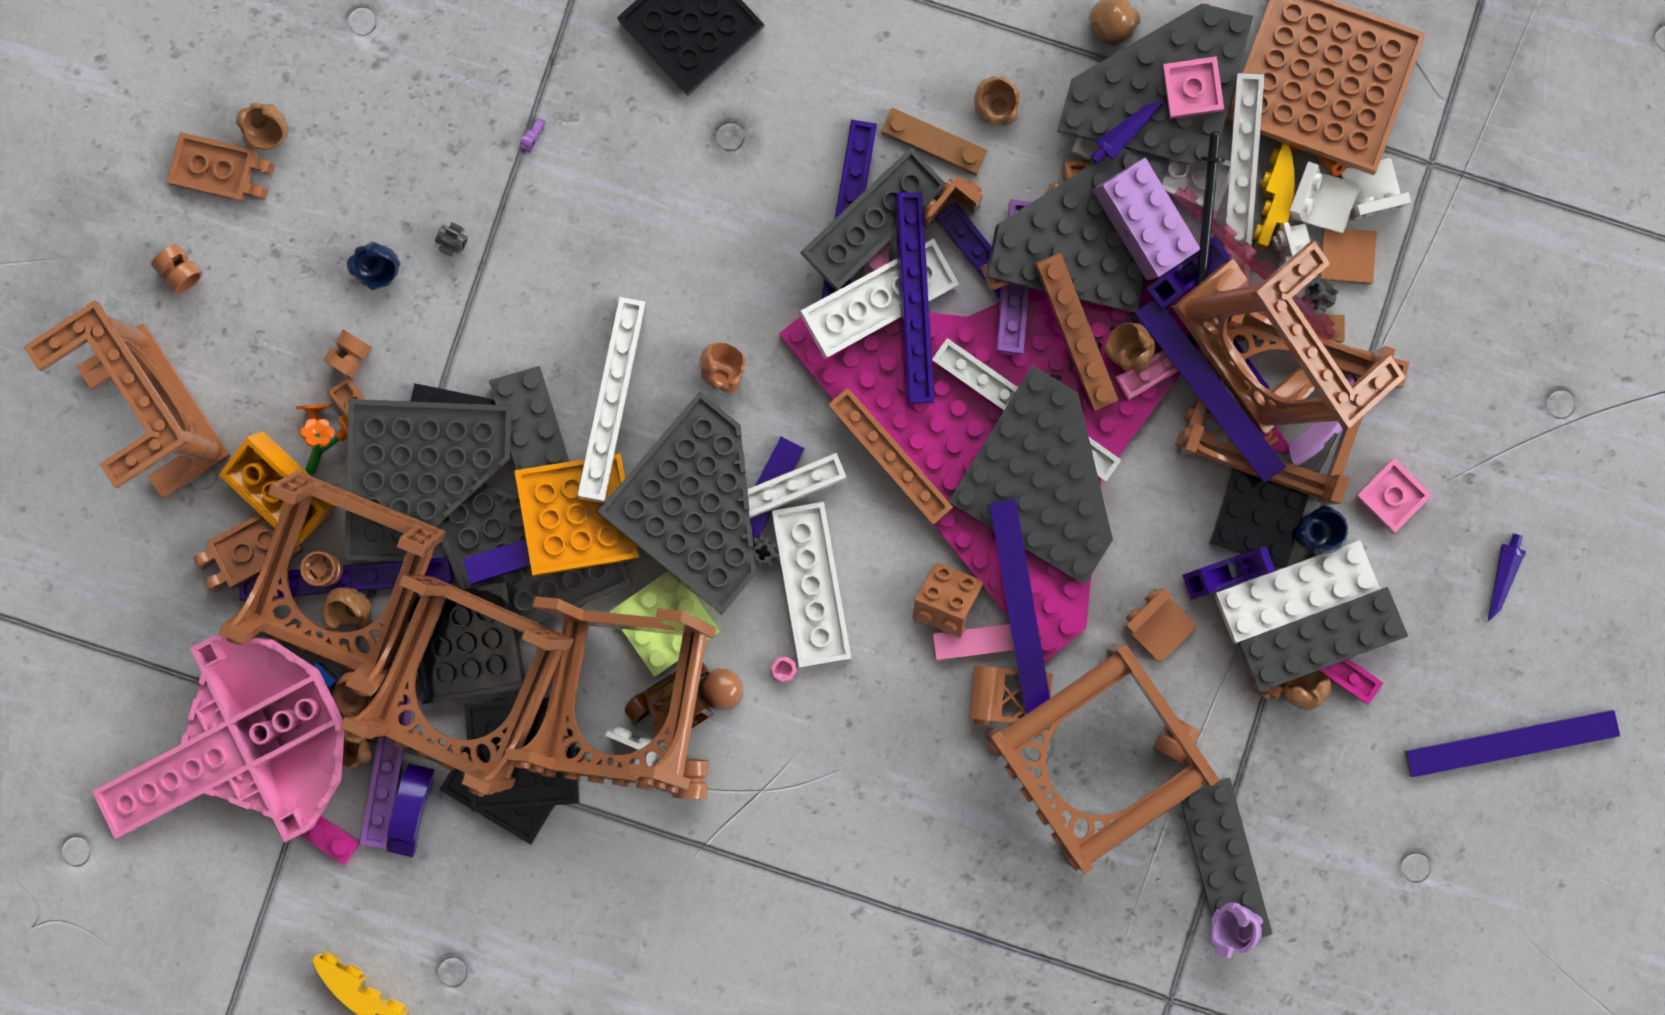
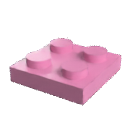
(1193, 87)
(1393, 495)

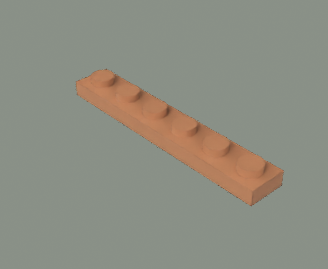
(1076, 331)
(890, 456)

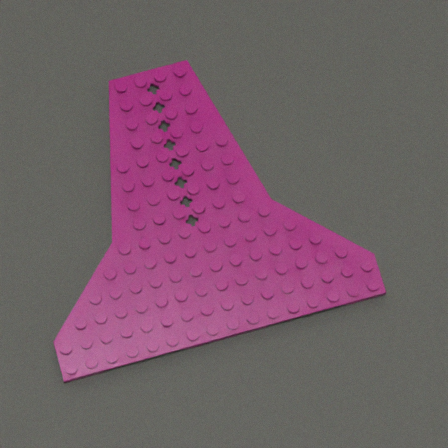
(951, 431)

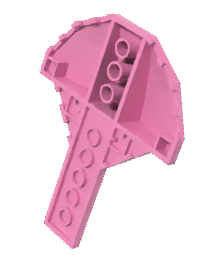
(254, 736)

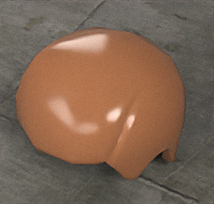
(722, 689)

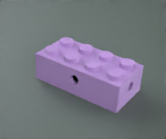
(1146, 219)

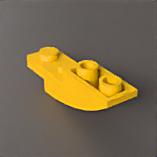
(1279, 188)
(347, 986)

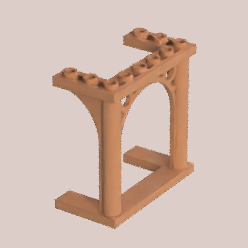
(1219, 297)
(150, 388)
(1327, 488)
(258, 611)
(383, 712)
(1009, 742)
(549, 747)

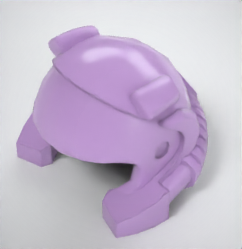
(1235, 929)

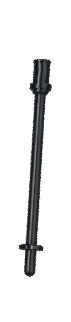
(1208, 209)

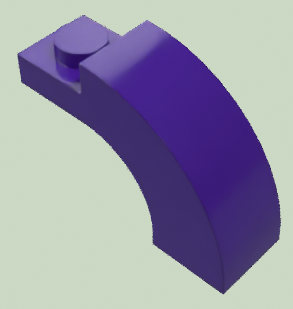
(1184, 275)
(1228, 572)
(408, 809)

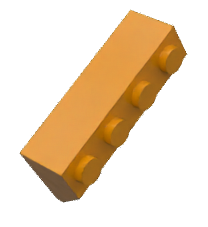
(259, 465)

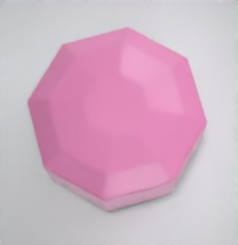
(783, 669)

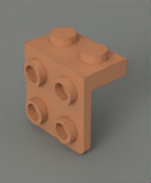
(964, 192)
(946, 599)
(1159, 624)

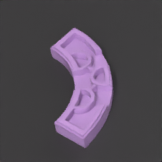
(1315, 436)

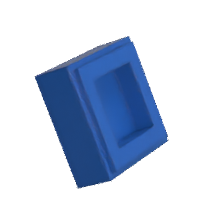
(329, 678)

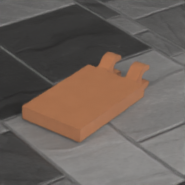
(217, 168)
(238, 553)

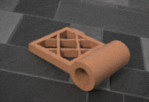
(988, 693)

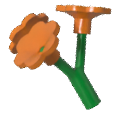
(319, 433)

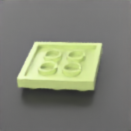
(666, 592)

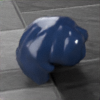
(374, 265)
(1322, 531)

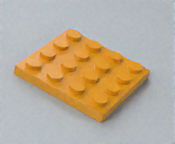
(566, 530)

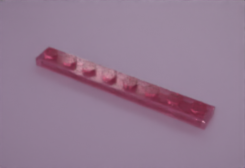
(1246, 253)

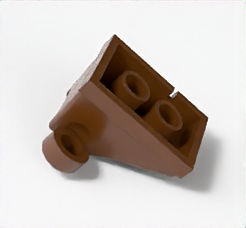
(657, 702)

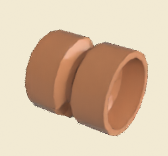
(174, 265)
(350, 345)
(321, 569)
(1169, 747)
(695, 771)

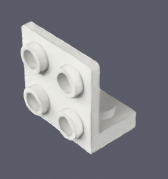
(1378, 192)
(1324, 200)
(1289, 241)
(624, 736)

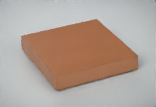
(1349, 255)

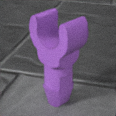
(530, 138)

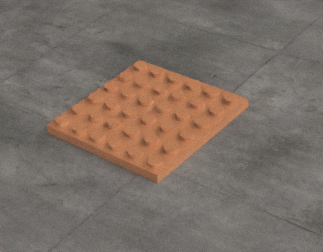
(1331, 78)

